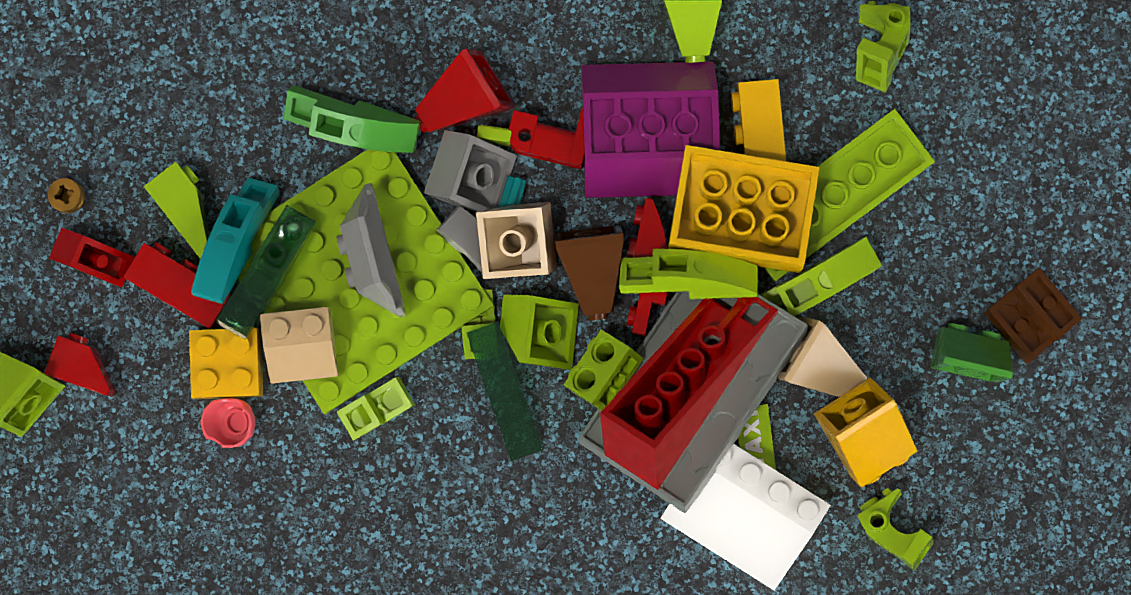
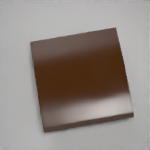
(1032, 315)

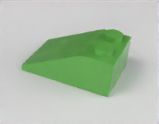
(972, 354)

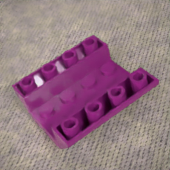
(640, 124)

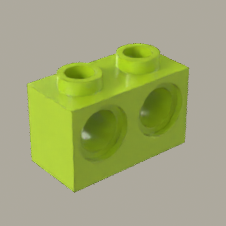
(609, 374)

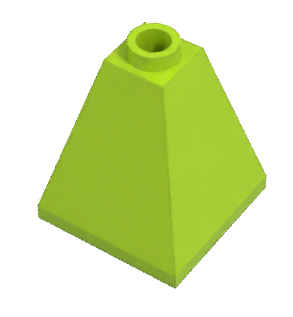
(693, 26)
(24, 394)

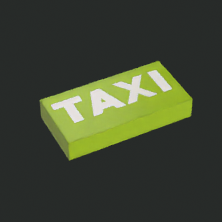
(757, 436)

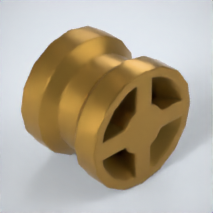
(71, 200)

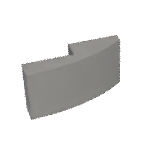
(462, 233)

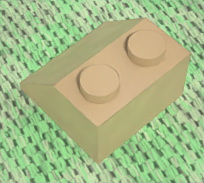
(516, 240)
(299, 345)

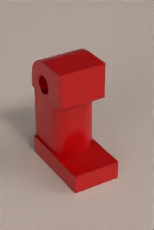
(547, 141)

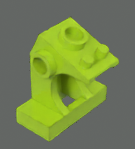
(879, 59)
(906, 547)

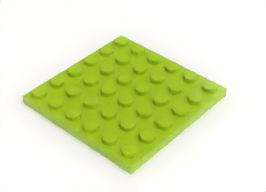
(431, 276)

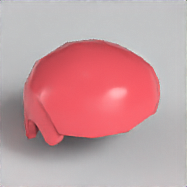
(228, 422)

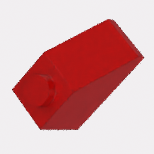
(91, 257)
(79, 365)

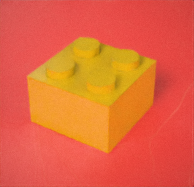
(225, 364)

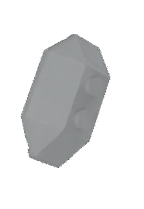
(369, 253)

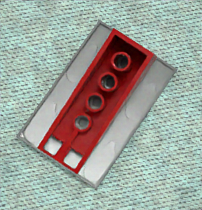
(693, 391)

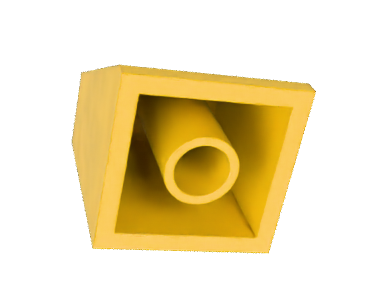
(866, 432)

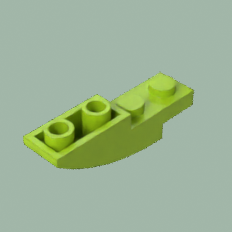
(699, 272)
(825, 278)

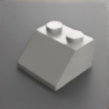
(469, 172)

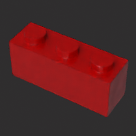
(172, 283)

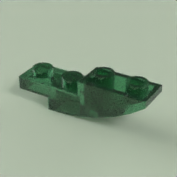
(266, 272)

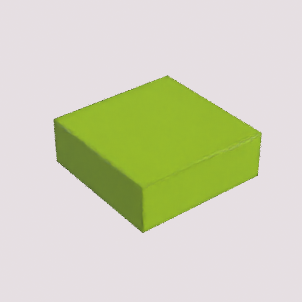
(494, 135)

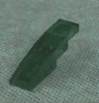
(504, 391)

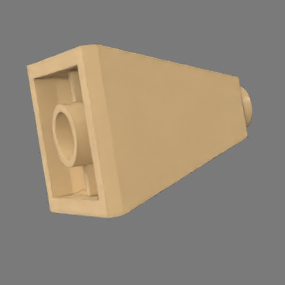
(822, 363)

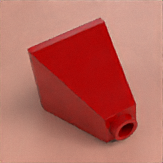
(463, 94)

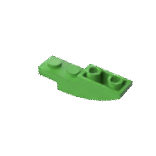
(351, 125)

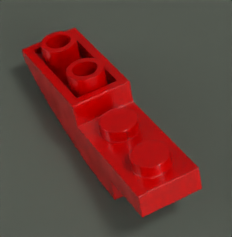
(649, 237)

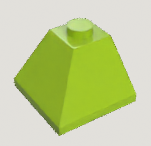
(540, 329)

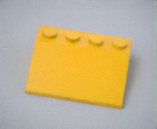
(744, 208)

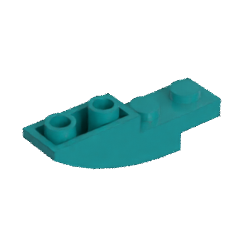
(230, 239)

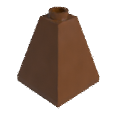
(592, 266)

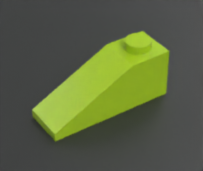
(182, 203)

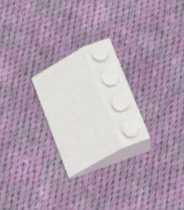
(751, 517)

